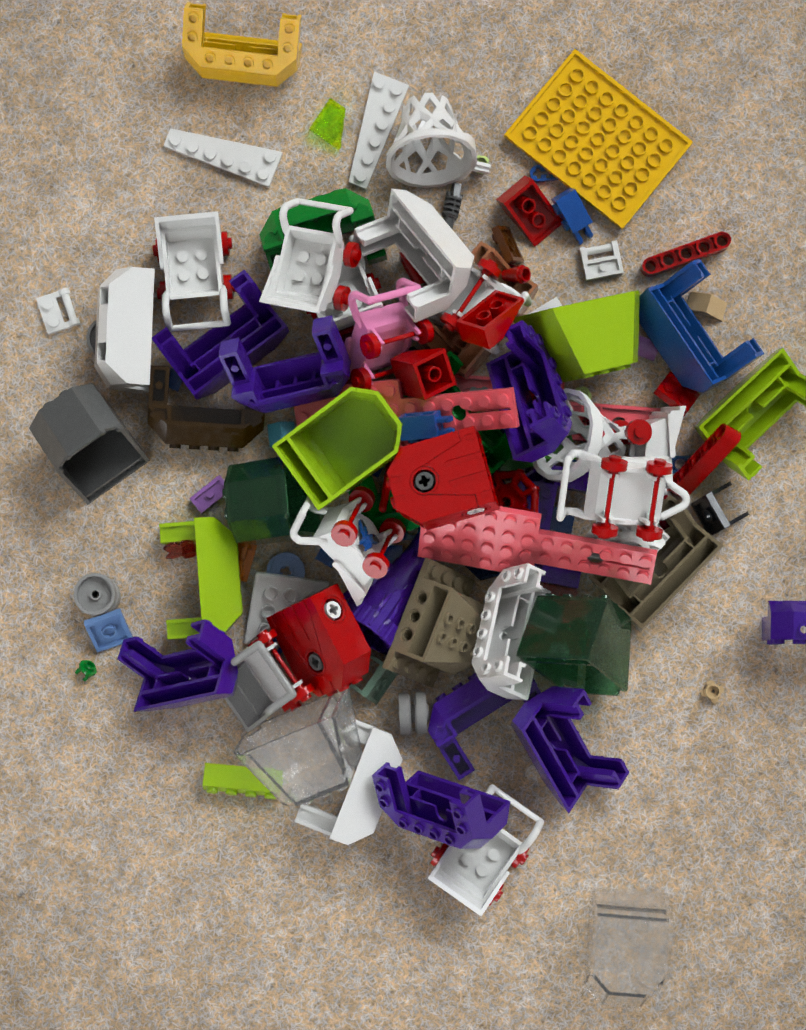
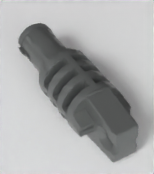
(452, 204)

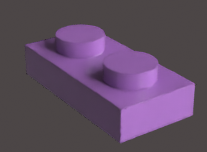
(208, 494)

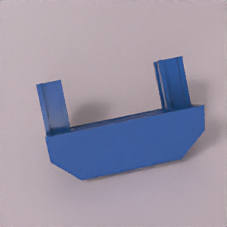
(683, 339)

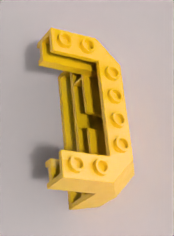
(241, 57)

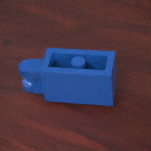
(572, 213)
(423, 425)

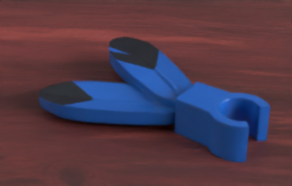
(368, 539)

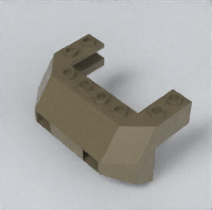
(675, 567)

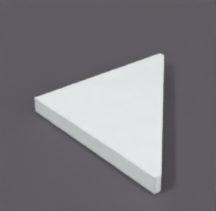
(272, 594)

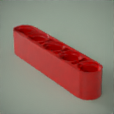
(692, 248)
(706, 458)

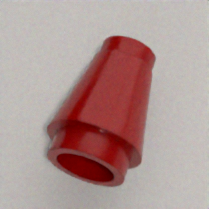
(518, 274)

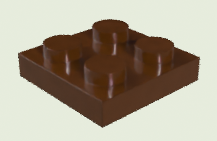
(509, 250)

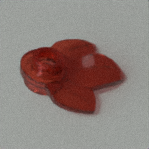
(184, 548)

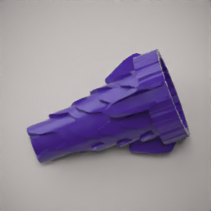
(387, 599)

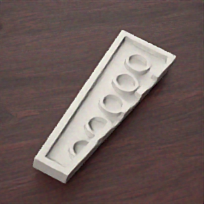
(380, 114)
(236, 158)

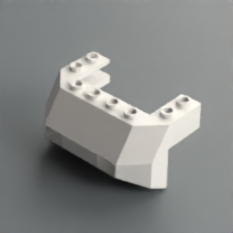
(427, 245)
(125, 329)
(502, 628)
(361, 807)

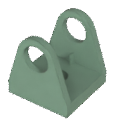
(377, 684)

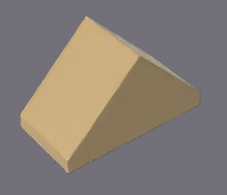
(707, 305)

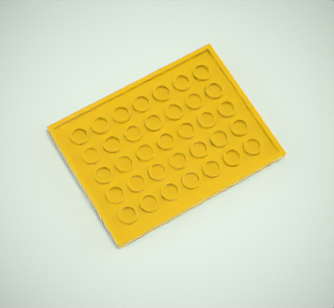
(598, 139)

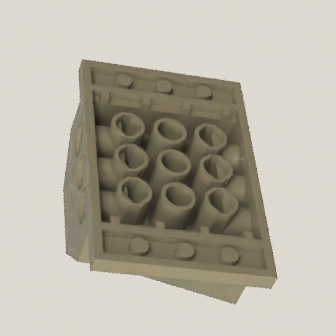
(436, 626)

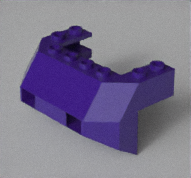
(253, 323)
(530, 367)
(185, 675)
(558, 749)
(440, 807)

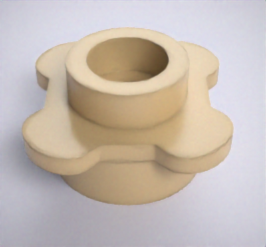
(717, 691)

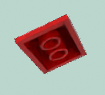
(529, 210)
(489, 319)

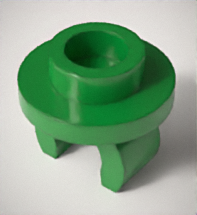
(87, 668)

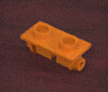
(246, 557)

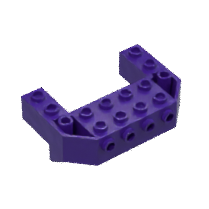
(289, 380)
(547, 496)
(784, 622)
(458, 712)

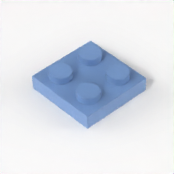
(108, 630)

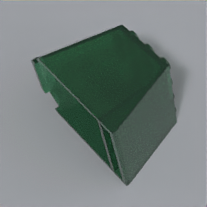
(264, 503)
(579, 642)

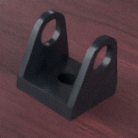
(711, 514)

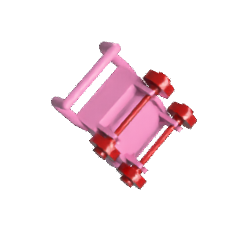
(382, 333)

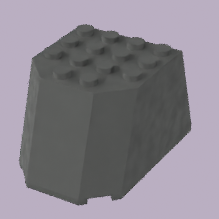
(86, 441)

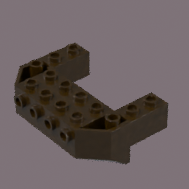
(198, 425)

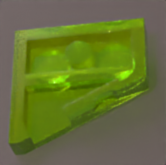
(330, 123)

